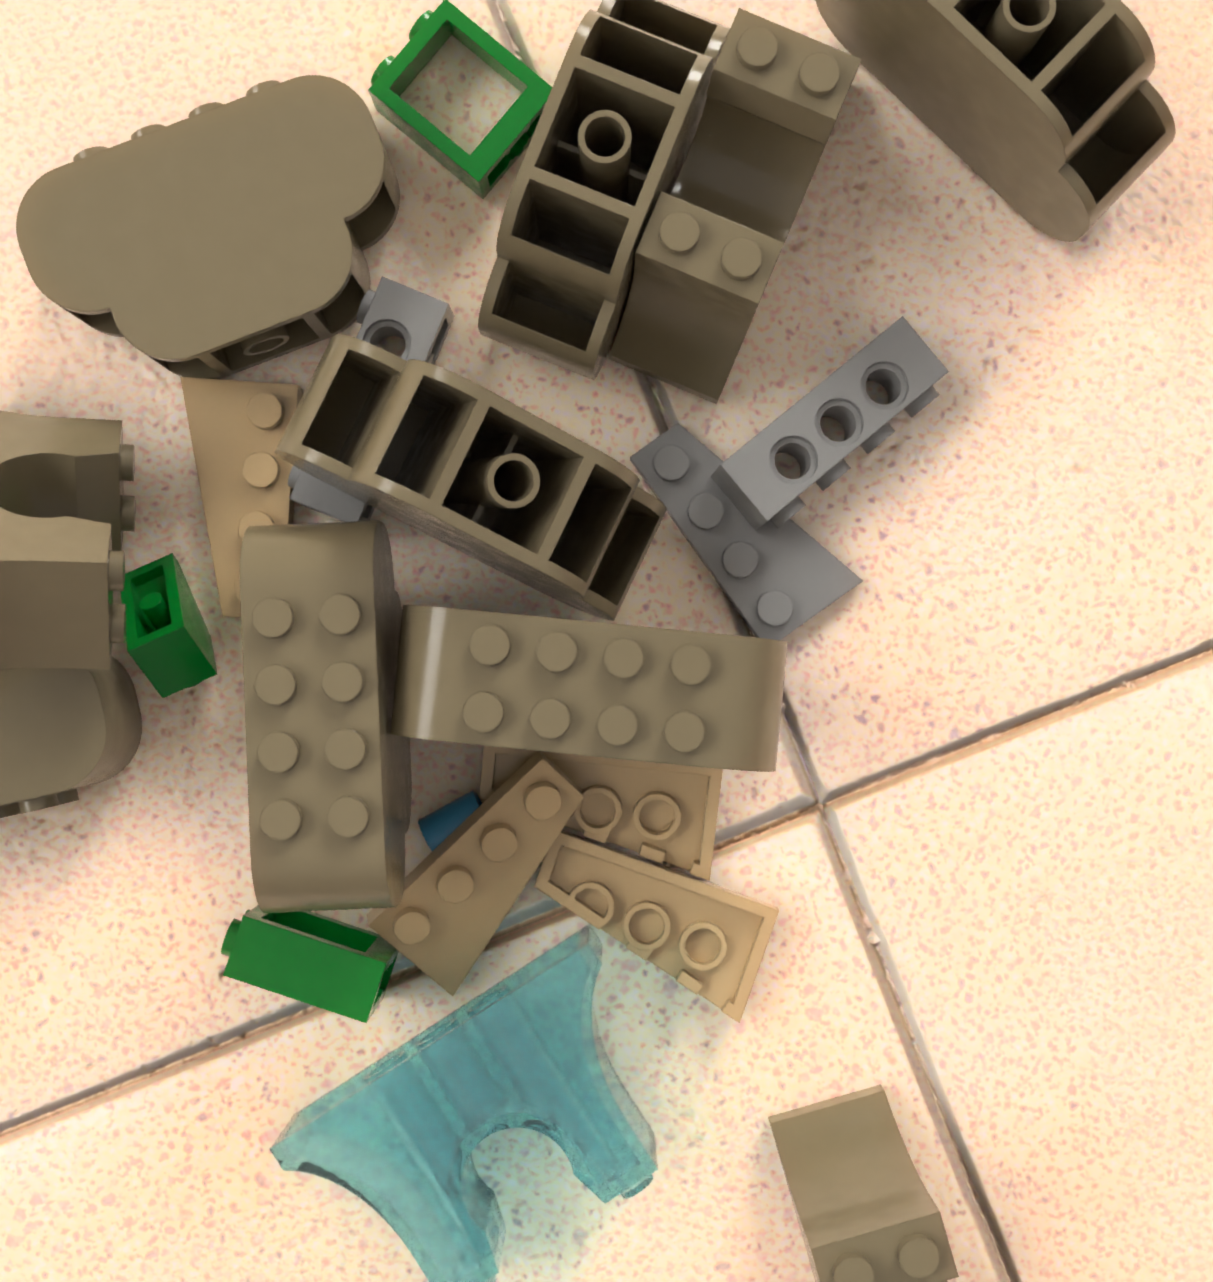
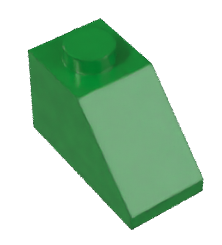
(166, 627)

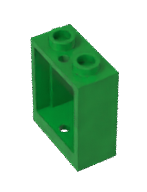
(505, 140)
(311, 960)

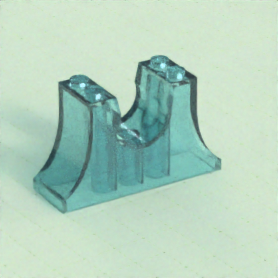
(501, 1061)

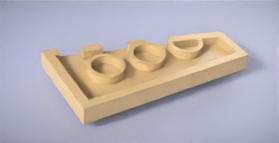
(238, 473)
(639, 805)
(477, 873)
(676, 921)

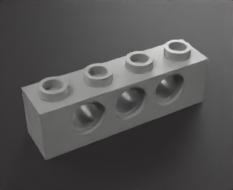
(383, 314)
(893, 359)

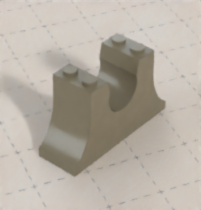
(731, 204)
(62, 540)
(860, 1193)

